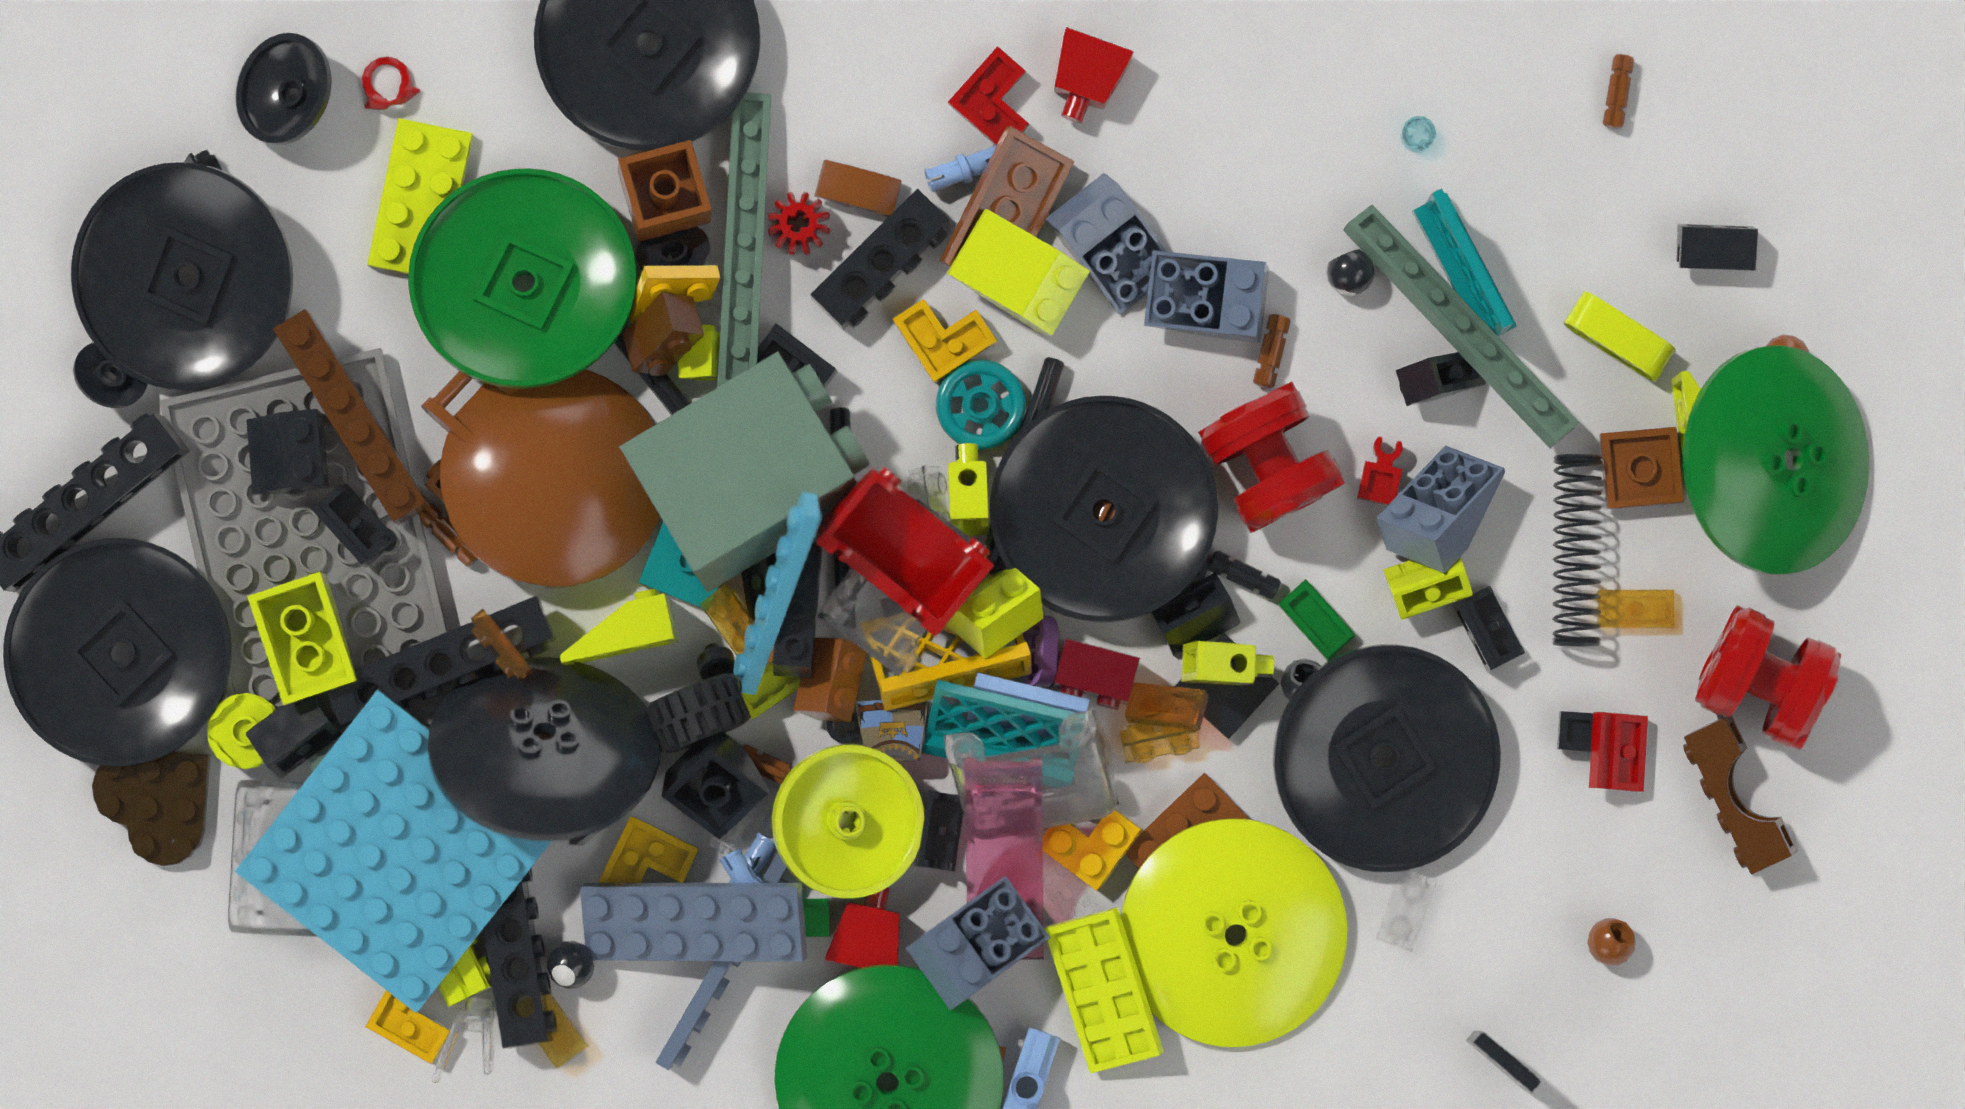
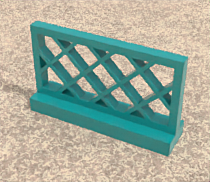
(1462, 261)
(995, 738)

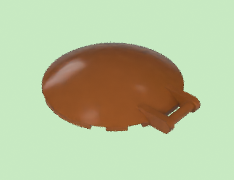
(542, 478)

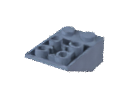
(1109, 240)
(1207, 295)
(1440, 509)
(977, 943)

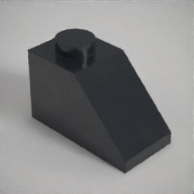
(1437, 378)

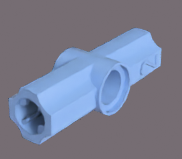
(1035, 1062)

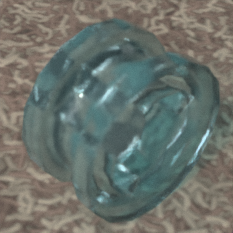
(1412, 123)

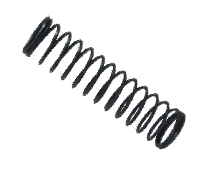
(1570, 461)

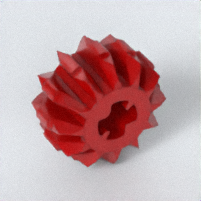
(791, 213)

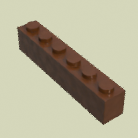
(351, 417)

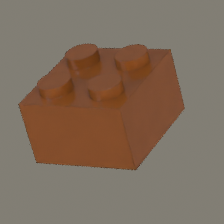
(664, 190)

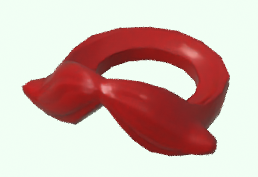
(406, 88)

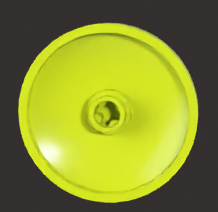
(848, 821)

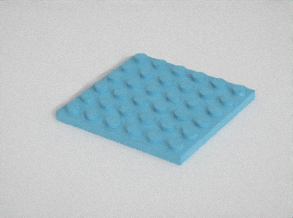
(384, 859)

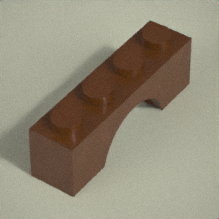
(1758, 838)

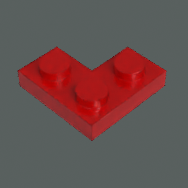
(982, 94)

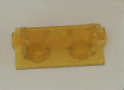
(728, 616)
(1143, 744)

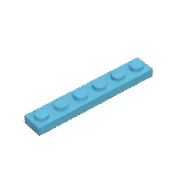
(779, 589)

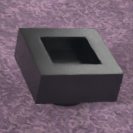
(1575, 731)

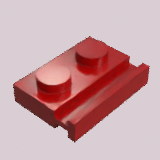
(1618, 751)

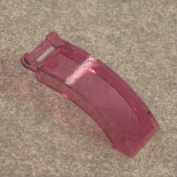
(1005, 830)

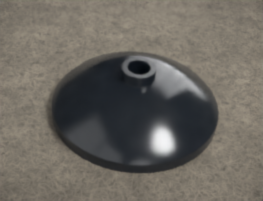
(283, 88)

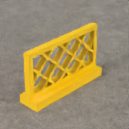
(920, 684)

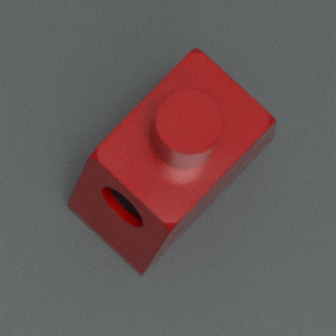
(1088, 72)
(866, 934)

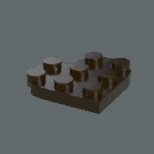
(159, 804)

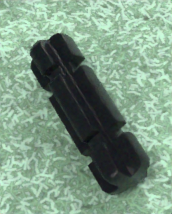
(1244, 574)

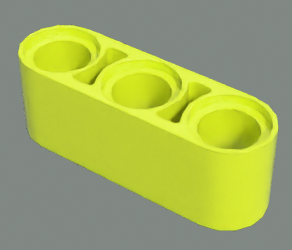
(1619, 336)

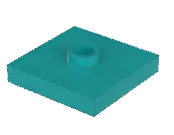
(670, 571)

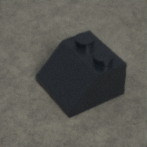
(287, 452)
(714, 783)

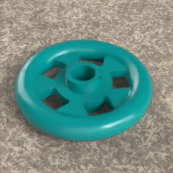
(954, 386)

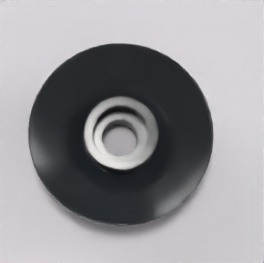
(679, 248)
(89, 371)

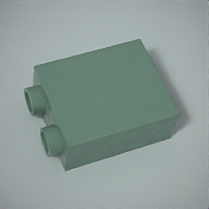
(740, 462)

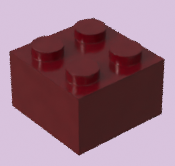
(1096, 673)

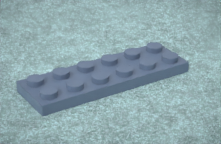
(694, 921)

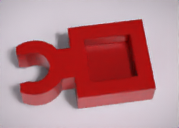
(1379, 479)

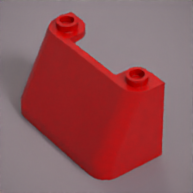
(903, 549)

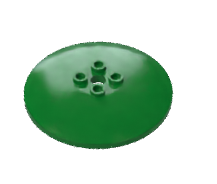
(512, 228)
(1737, 462)
(884, 1023)

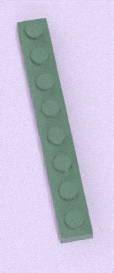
(744, 236)
(1461, 326)

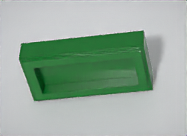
(1316, 620)

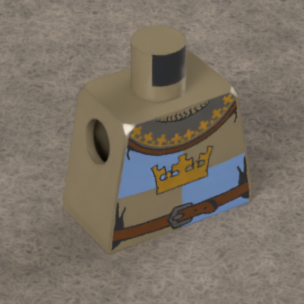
(894, 731)

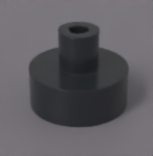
(715, 661)

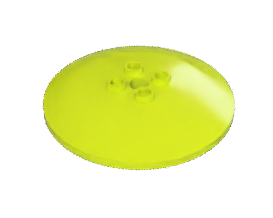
(1226, 877)

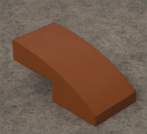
(857, 188)

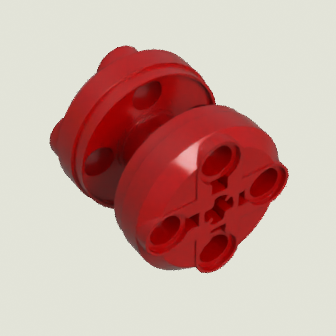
(1259, 434)
(1793, 688)

